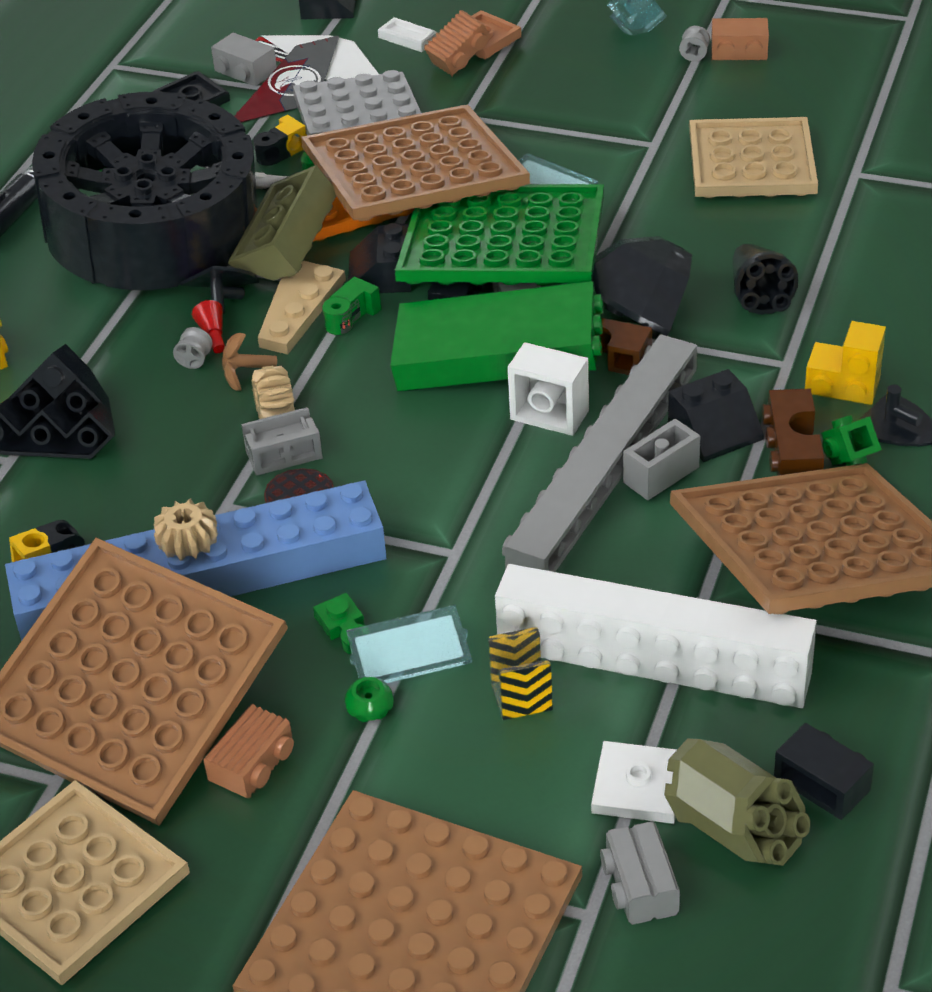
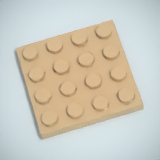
(752, 157)
(78, 880)

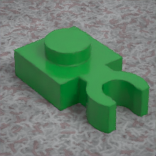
(338, 616)

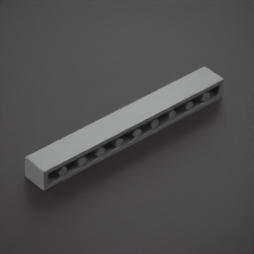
(597, 463)

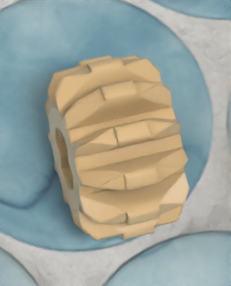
(272, 391)
(185, 529)

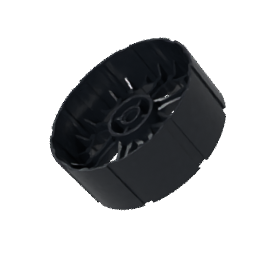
(144, 222)

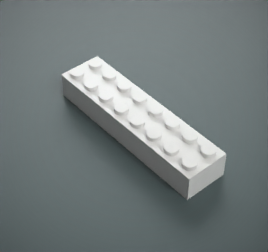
(660, 635)

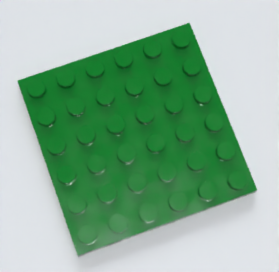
(506, 237)

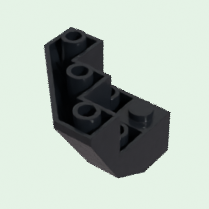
(643, 280)
(57, 411)

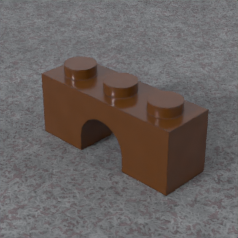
(624, 344)
(790, 432)

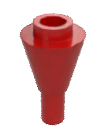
(209, 318)

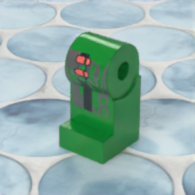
(349, 305)

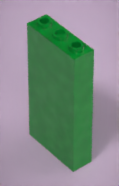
(481, 333)

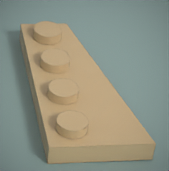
(297, 305)

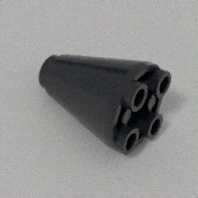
(763, 279)

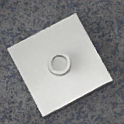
(633, 782)

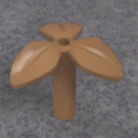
(232, 360)

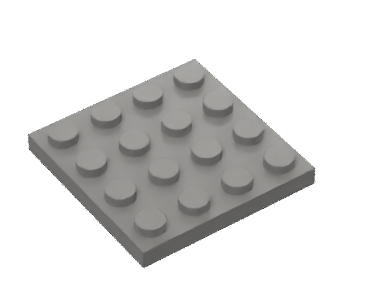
(354, 101)

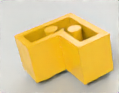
(849, 370)

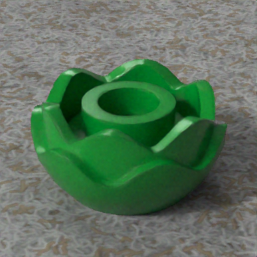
(370, 709)

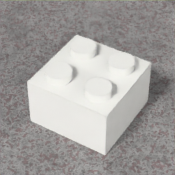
(548, 388)

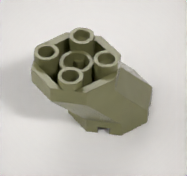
(736, 802)

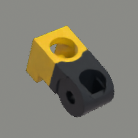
(279, 142)
(45, 540)

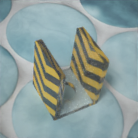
(518, 675)

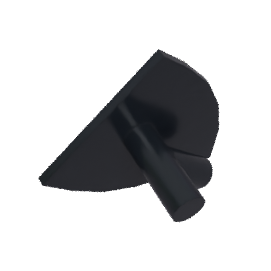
(222, 282)
(900, 420)

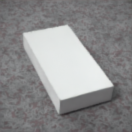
(406, 34)

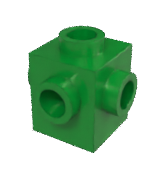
(850, 441)

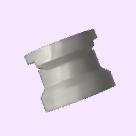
(696, 36)
(192, 347)

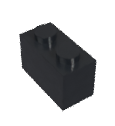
(824, 770)

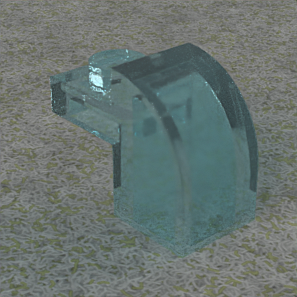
(636, 15)

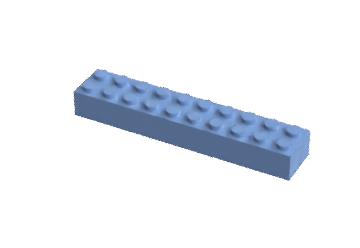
(252, 550)

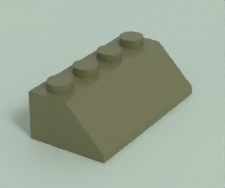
(285, 225)

